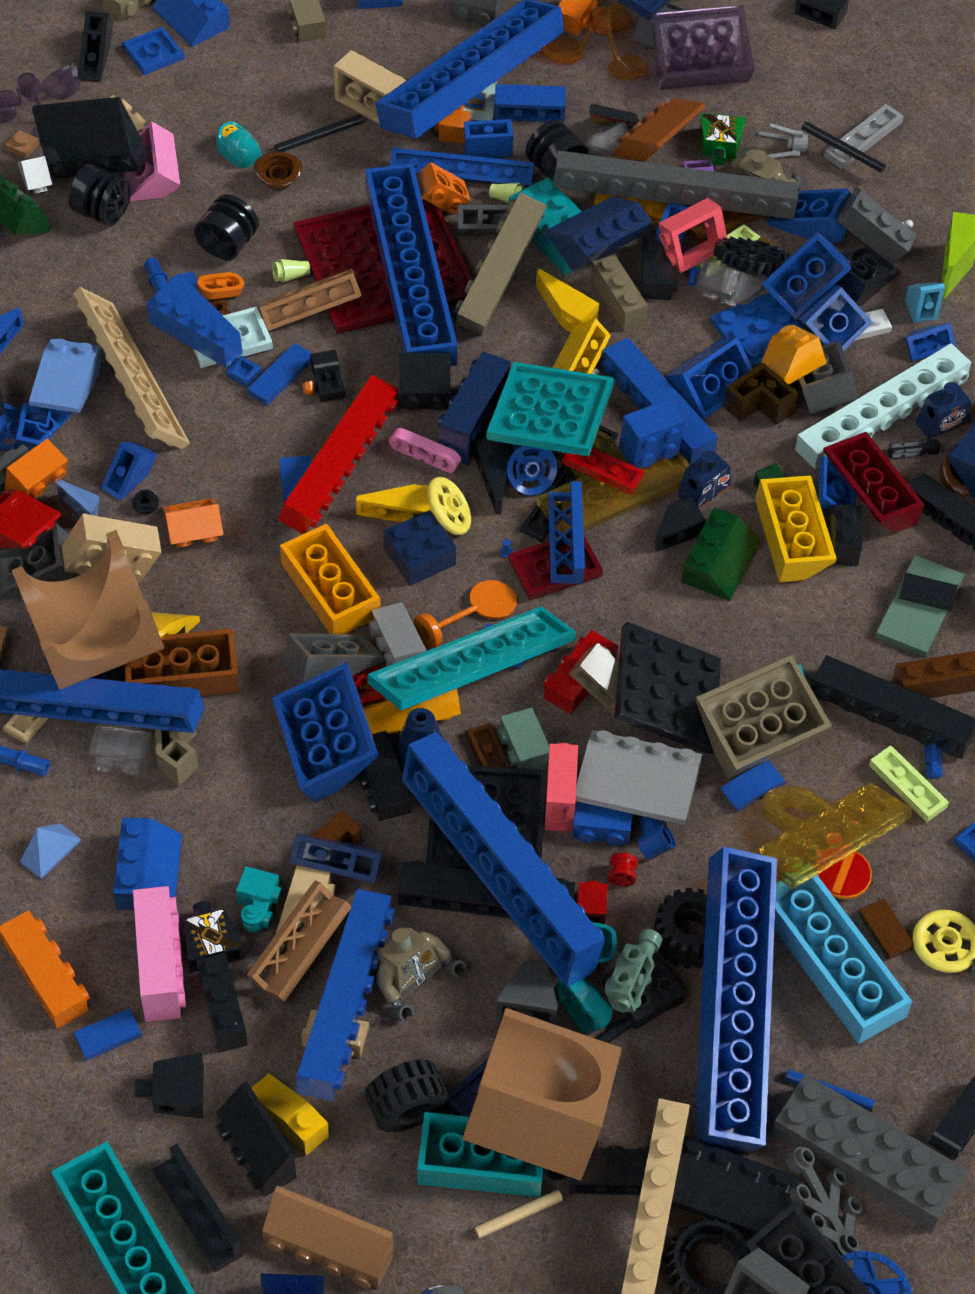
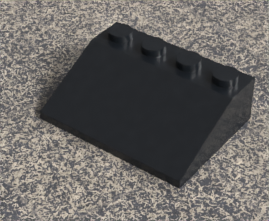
(89, 133)

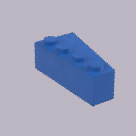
(194, 321)

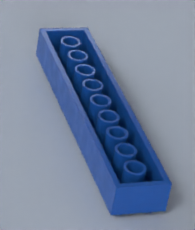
(469, 68)
(409, 261)
(503, 859)
(736, 1001)

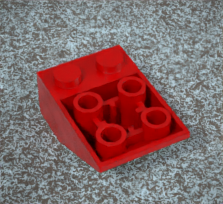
(23, 519)

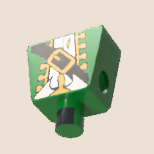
(720, 136)

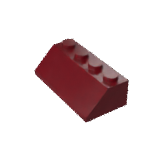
(876, 481)

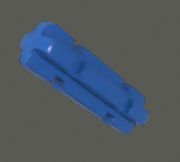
(933, 759)

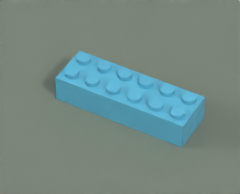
(838, 959)

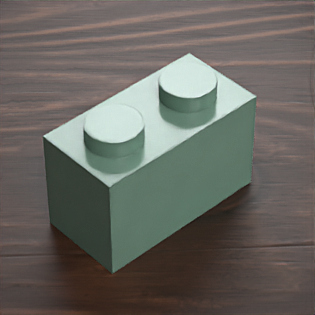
(524, 740)

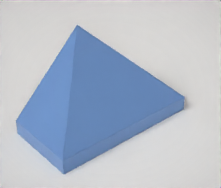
(78, 499)
(48, 848)

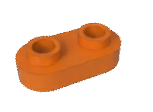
(220, 285)

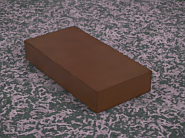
(886, 929)

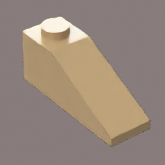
(300, 884)

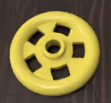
(449, 505)
(937, 960)

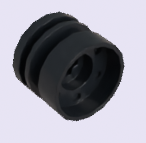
(547, 141)
(99, 194)
(226, 227)

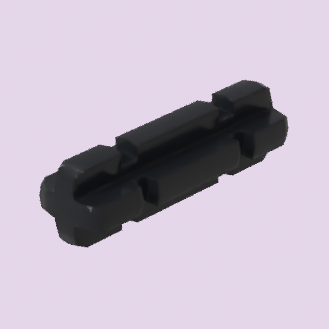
(913, 448)

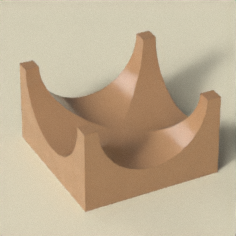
(92, 618)

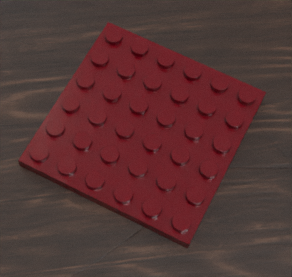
(349, 242)

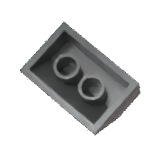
(876, 226)

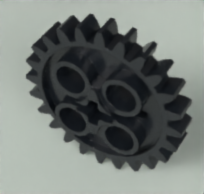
(749, 255)

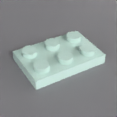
(252, 331)

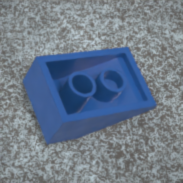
(816, 213)

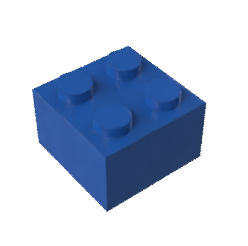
(651, 434)

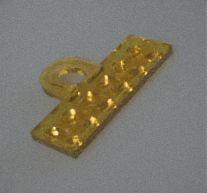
(606, 502)
(831, 832)

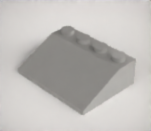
(638, 777)

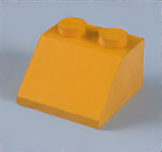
(793, 353)

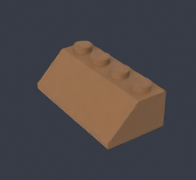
(327, 1238)

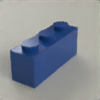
(529, 103)

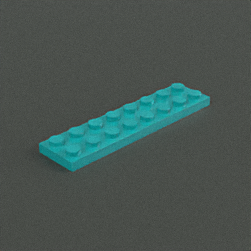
(470, 658)

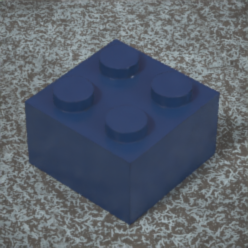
(419, 547)

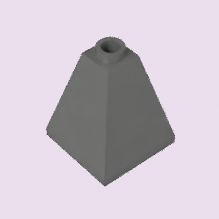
(529, 993)

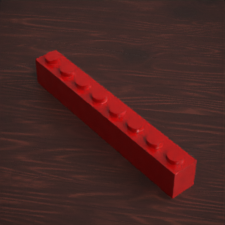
(338, 455)

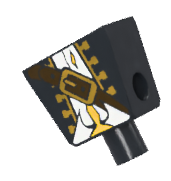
(211, 934)

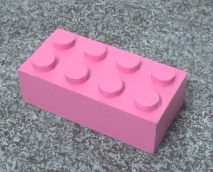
(159, 954)

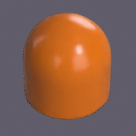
(309, 388)

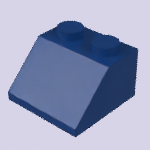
(835, 318)

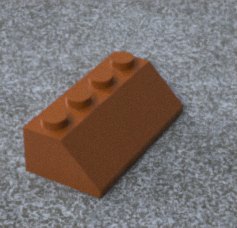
(657, 129)

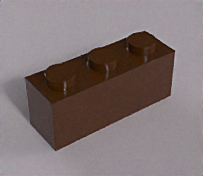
(937, 675)

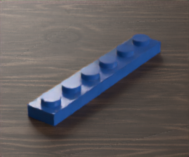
(468, 167)

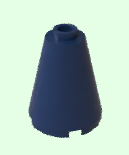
(417, 725)

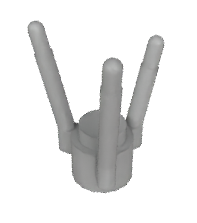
(796, 141)

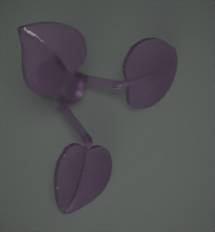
(60, 83)

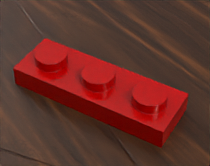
(606, 469)

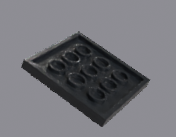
(660, 686)
(520, 799)

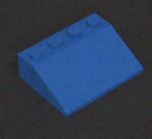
(325, 732)

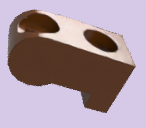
(340, 829)

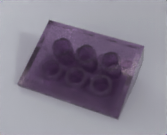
(702, 47)

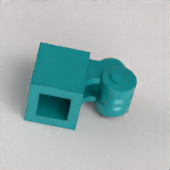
(258, 893)

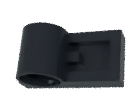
(327, 375)

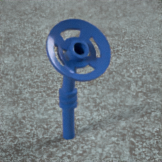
(530, 470)

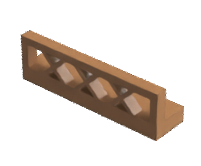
(309, 299)
(301, 945)

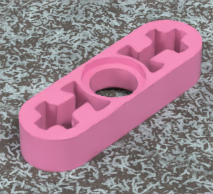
(413, 446)

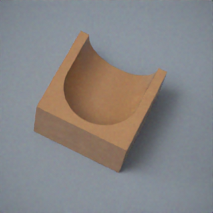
(543, 1094)

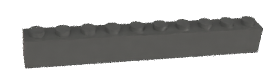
(675, 184)

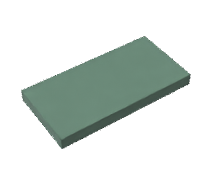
(915, 624)

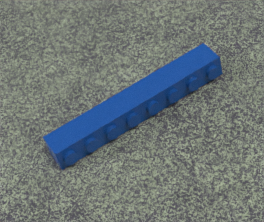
(101, 701)
(344, 996)

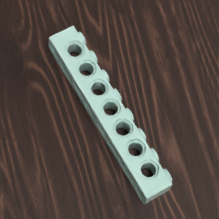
(885, 403)

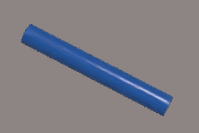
(864, 1102)

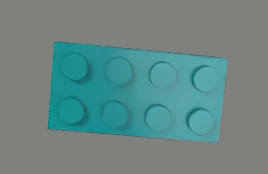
(558, 210)
(459, 1164)

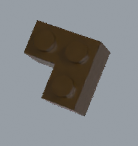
(761, 391)

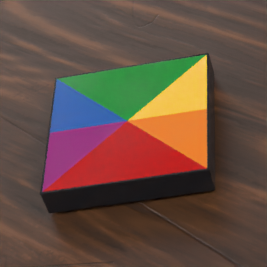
(608, 116)

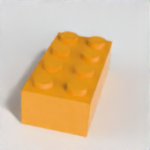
(329, 580)

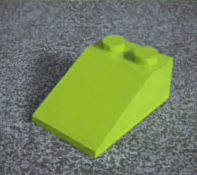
(959, 250)

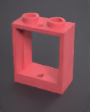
(670, 228)
(561, 787)

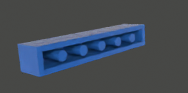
(648, 386)

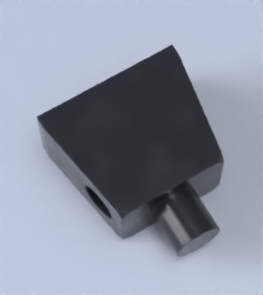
(175, 1086)

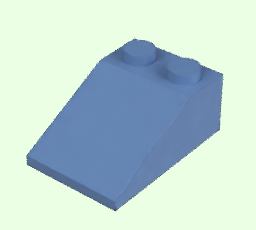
(66, 375)

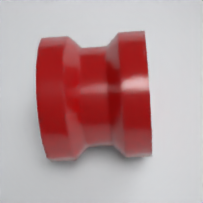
(622, 869)

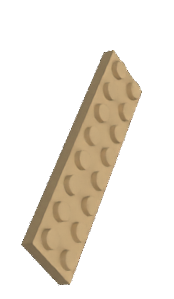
(131, 369)

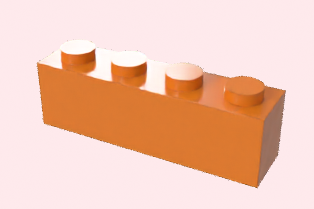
(43, 969)

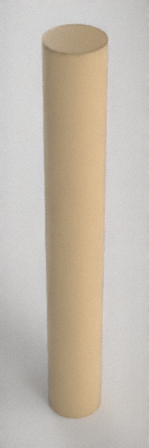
(518, 1214)

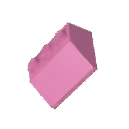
(160, 168)

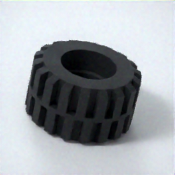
(675, 943)
(404, 1094)

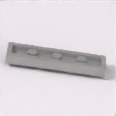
(866, 134)

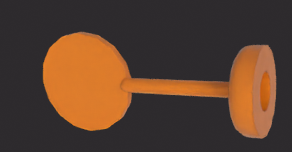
(487, 598)

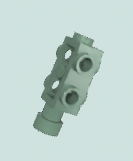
(633, 972)

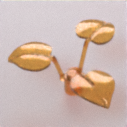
(604, 21)

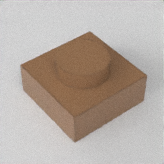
(22, 144)

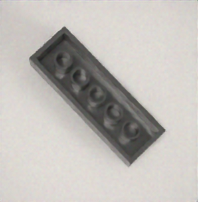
(869, 1152)

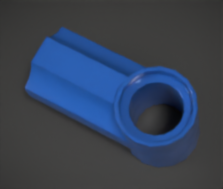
(655, 837)

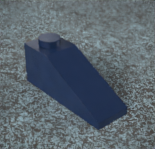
(336, 857)

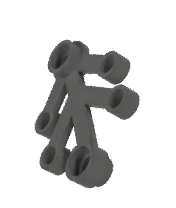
(825, 1205)

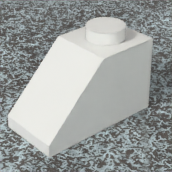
(35, 174)

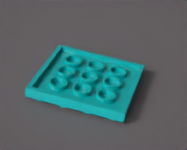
(550, 409)

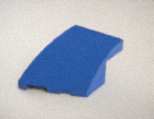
(29, 425)

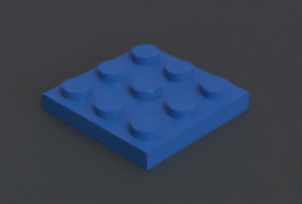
(753, 324)

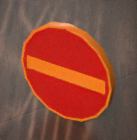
(848, 877)

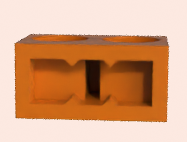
(442, 188)

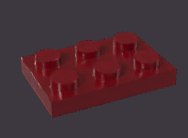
(533, 568)

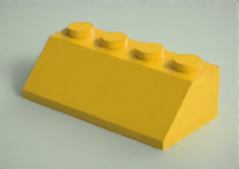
(794, 527)

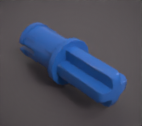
(157, 277)
(24, 761)

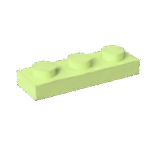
(908, 783)

